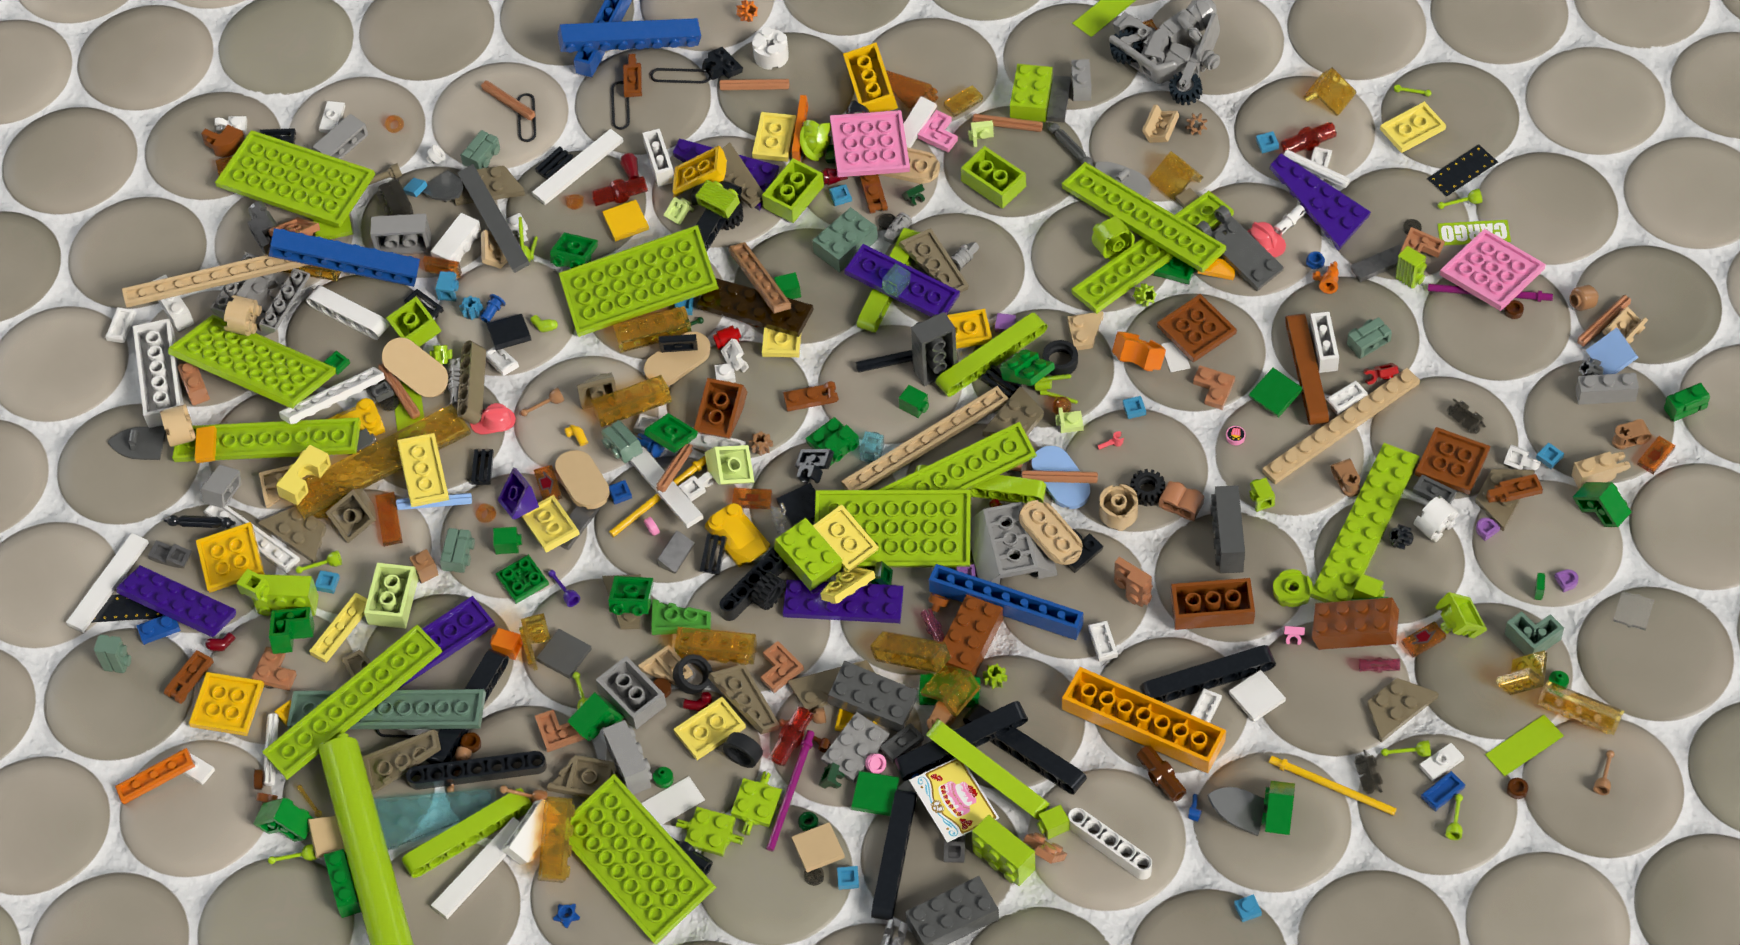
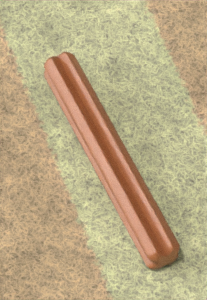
(755, 84)
(508, 100)
(1010, 122)
(1603, 321)
(400, 392)
(674, 468)
(1061, 476)

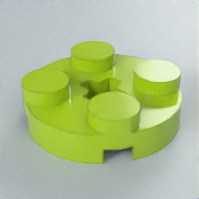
(1292, 598)

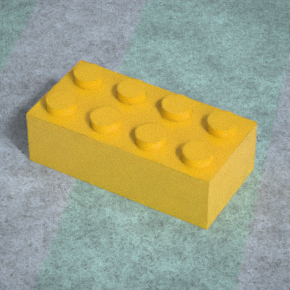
(870, 79)

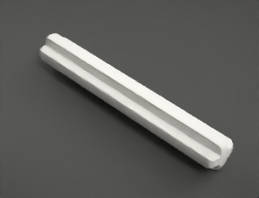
(1318, 169)
(271, 736)

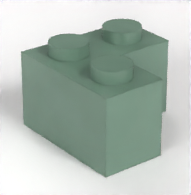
(1532, 637)

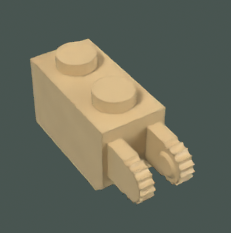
(1599, 468)

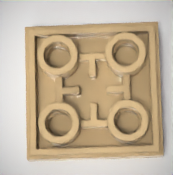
(325, 835)
(818, 847)

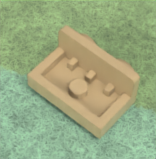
(1160, 125)
(490, 251)
(1627, 323)

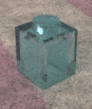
(896, 280)
(871, 446)

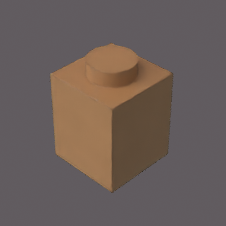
(424, 566)

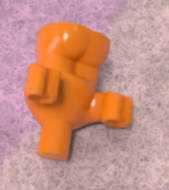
(1329, 280)

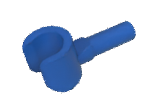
(1194, 814)

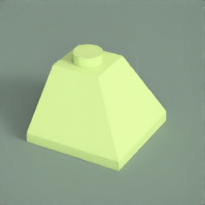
(730, 464)

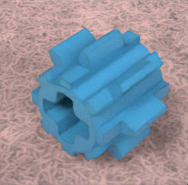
(471, 307)

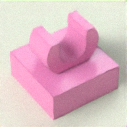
(1294, 632)

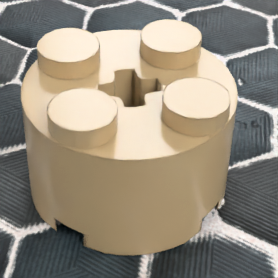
(242, 315)
(178, 425)
(1118, 506)

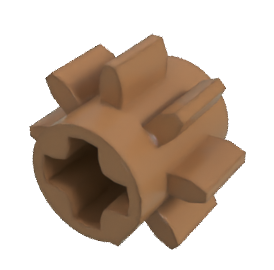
(1191, 122)
(760, 443)

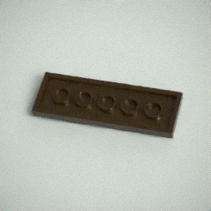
(748, 306)

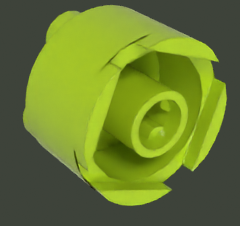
(1112, 237)

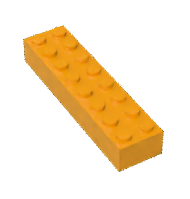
(1144, 719)

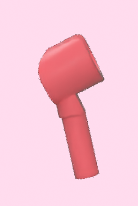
(1114, 441)

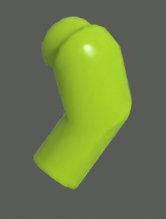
(543, 325)

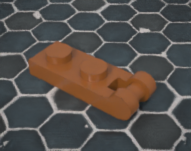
(873, 193)
(810, 396)
(188, 676)

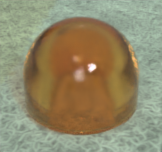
(390, 119)
(574, 201)
(1061, 402)
(490, 515)

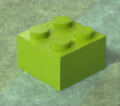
(414, 322)

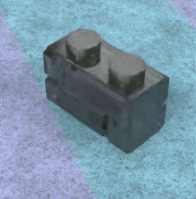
(394, 199)

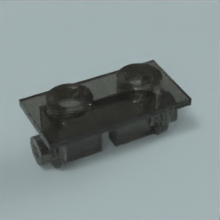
(1472, 420)
(1367, 765)

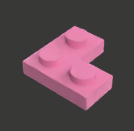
(935, 133)

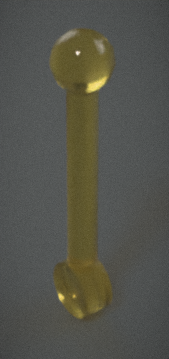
(318, 813)

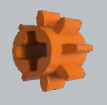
(747, 10)

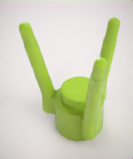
(528, 253)
(1046, 383)

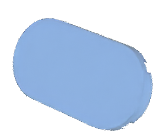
(1064, 494)

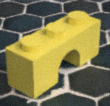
(310, 462)

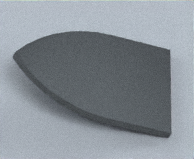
(444, 187)
(139, 443)
(1238, 808)

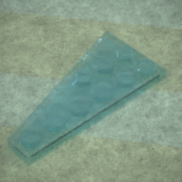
(420, 816)

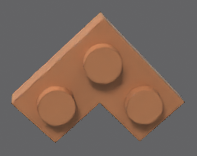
(1423, 242)
(1217, 383)
(784, 669)
(271, 672)
(555, 735)
(1049, 852)

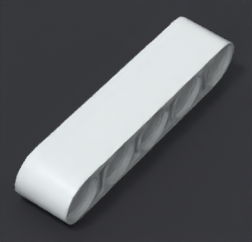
(347, 312)
(1113, 851)

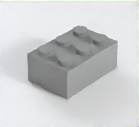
(401, 234)
(631, 692)
(628, 757)

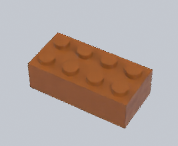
(1212, 603)
(1355, 623)
(972, 633)

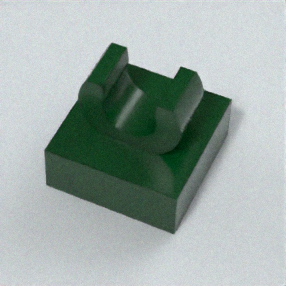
(914, 192)
(883, 574)
(829, 776)

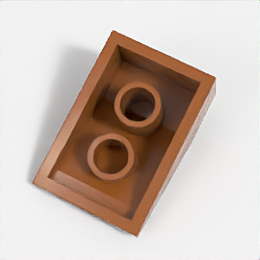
(720, 408)

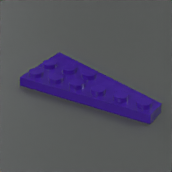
(762, 171)
(1323, 203)

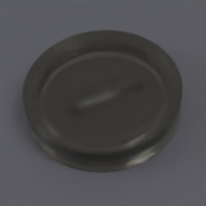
(885, 220)
(1411, 223)
(390, 403)
(814, 877)

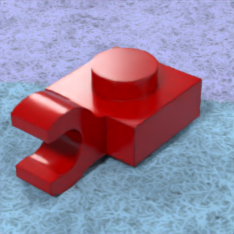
(1384, 371)

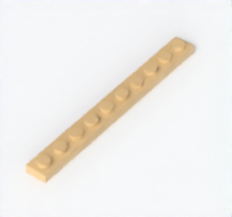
(206, 279)
(1340, 426)
(926, 440)

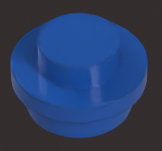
(1315, 260)

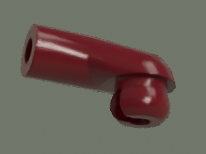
(220, 644)
(700, 704)

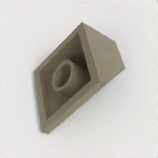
(595, 388)
(352, 514)

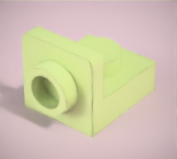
(980, 130)
(678, 210)
(1069, 421)

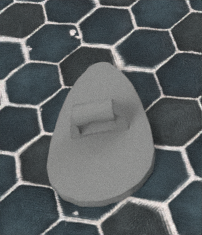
(1126, 176)

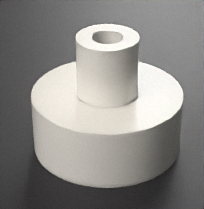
(435, 154)

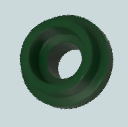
(808, 816)

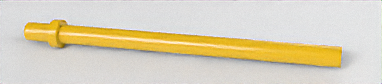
(696, 466)
(1284, 764)

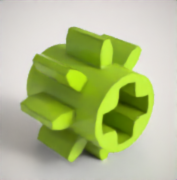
(1144, 295)
(441, 353)
(992, 671)

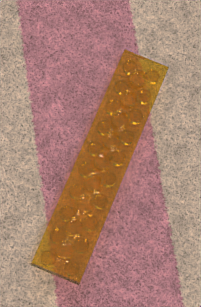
(377, 461)

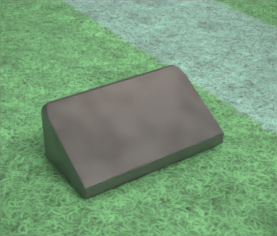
(675, 552)

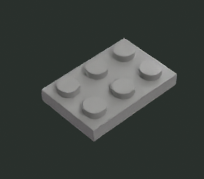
(854, 745)

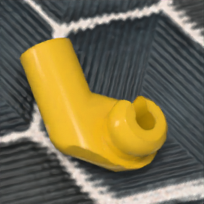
(577, 432)

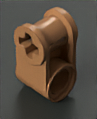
(1632, 433)
(1347, 477)
(942, 713)

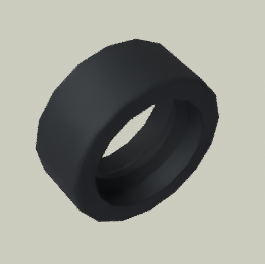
(1061, 346)
(682, 683)
(742, 750)

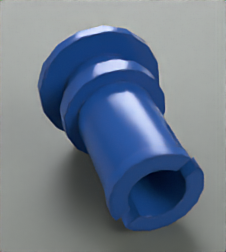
(492, 307)
(651, 446)

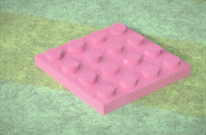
(869, 143)
(1492, 269)

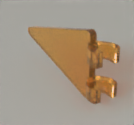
(910, 89)

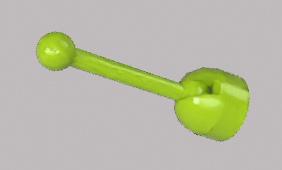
(1474, 197)
(333, 559)
(576, 675)
(1421, 748)
(1454, 830)
(307, 853)

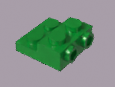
(572, 250)
(1025, 368)
(836, 437)
(630, 595)

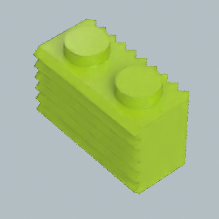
(717, 198)
(1411, 267)

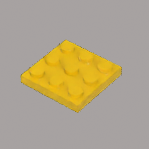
(228, 556)
(226, 704)

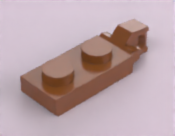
(632, 77)
(1515, 489)

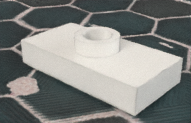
(332, 116)
(120, 325)
(501, 361)
(1346, 397)
(1102, 641)
(1206, 705)
(1441, 762)
(201, 771)

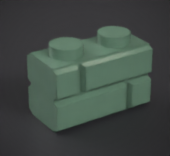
(480, 150)
(1368, 337)
(621, 441)
(456, 550)
(112, 653)

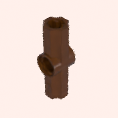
(1161, 773)

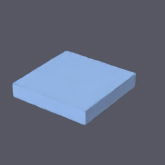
(1613, 352)

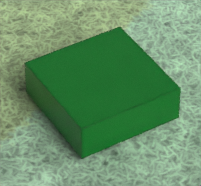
(338, 361)
(1539, 586)

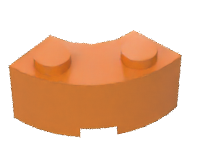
(1132, 349)

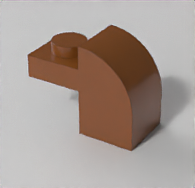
(224, 143)

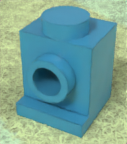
(447, 286)

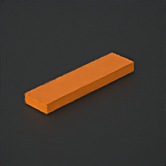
(801, 117)
(155, 776)

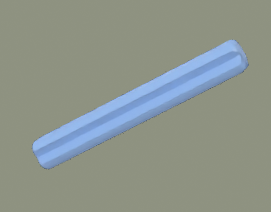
(454, 499)

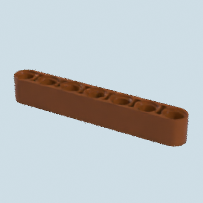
(1307, 369)

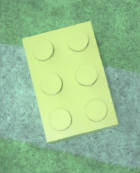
(391, 595)

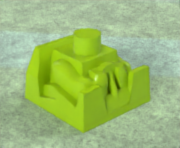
(1460, 616)

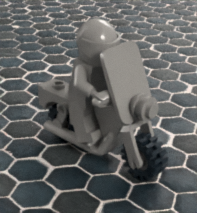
(1171, 48)

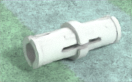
(1289, 220)

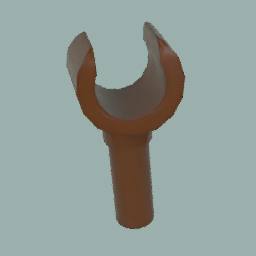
(824, 743)

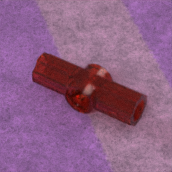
(1309, 138)
(619, 191)
(791, 736)

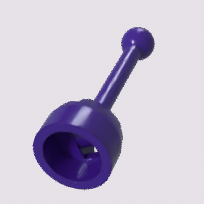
(570, 597)

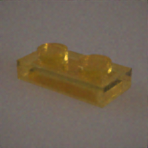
(963, 101)

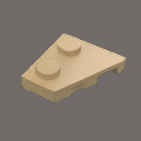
(1084, 329)
(268, 482)
(663, 663)

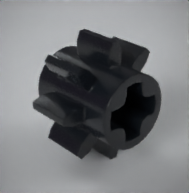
(1401, 536)

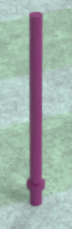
(1522, 295)
(806, 745)

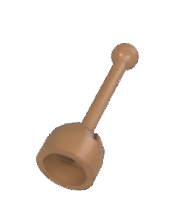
(555, 397)
(819, 717)
(461, 754)
(1602, 785)
(535, 796)

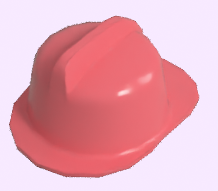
(1268, 238)
(494, 419)

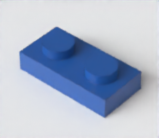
(157, 629)

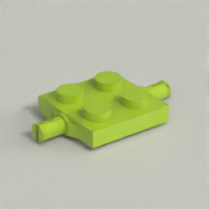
(756, 803)
(710, 831)

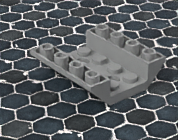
(274, 301)
(994, 543)

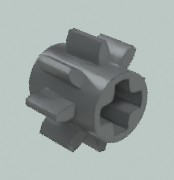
(1591, 367)

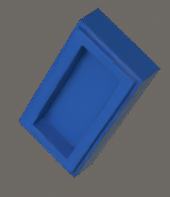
(1443, 791)

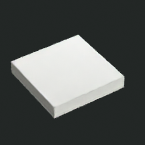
(1257, 696)

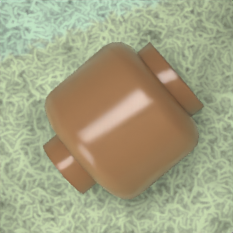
(1584, 297)

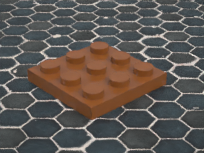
(1196, 328)
(1453, 460)

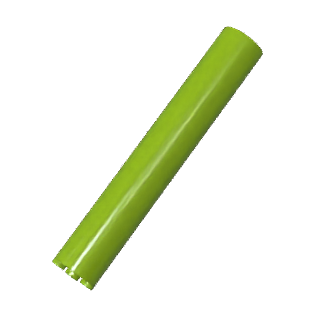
(364, 842)

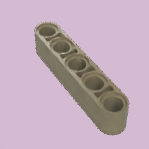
(471, 382)

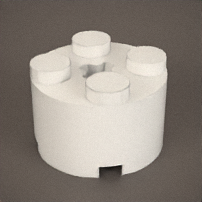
(770, 48)
(1436, 518)

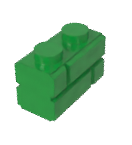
(1687, 402)

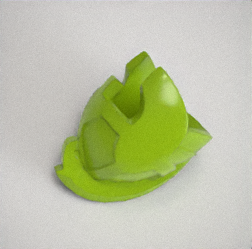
(814, 139)

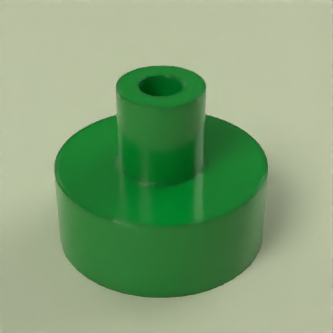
(1559, 678)
(663, 777)

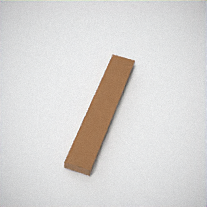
(759, 277)

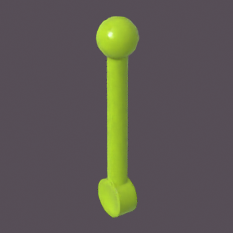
(1397, 88)

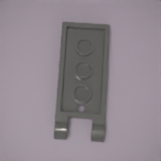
(1243, 250)

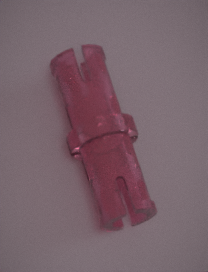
(933, 626)
(1365, 665)

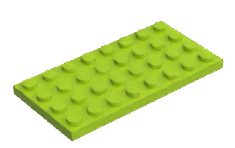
(295, 178)
(638, 281)
(252, 362)
(908, 525)
(637, 859)

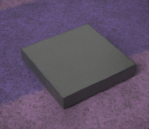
(564, 653)

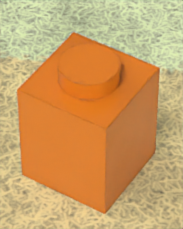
(506, 643)

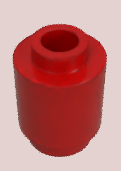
(725, 335)

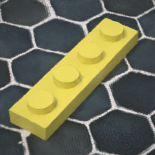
(339, 628)

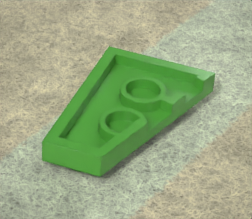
(668, 617)

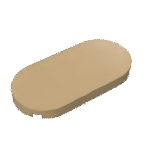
(923, 167)
(677, 364)
(415, 367)
(582, 479)
(1050, 532)

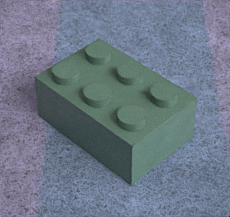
(843, 239)

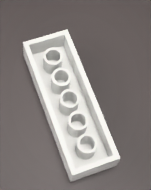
(157, 369)

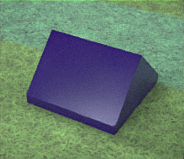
(517, 495)

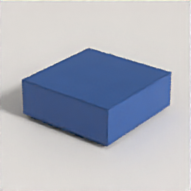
(620, 492)

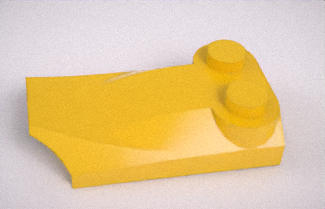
(706, 166)
(368, 415)
(743, 538)

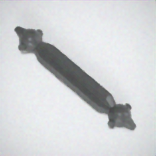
(1065, 139)

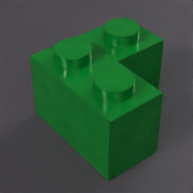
(1603, 500)
(289, 625)
(593, 716)
(1280, 800)
(285, 818)

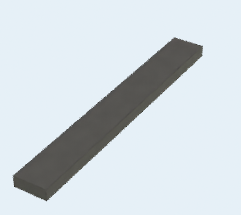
(493, 218)

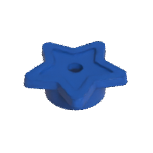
(566, 909)

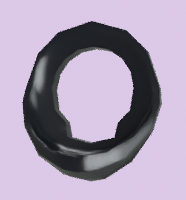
(854, 107)

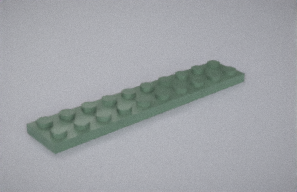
(407, 709)

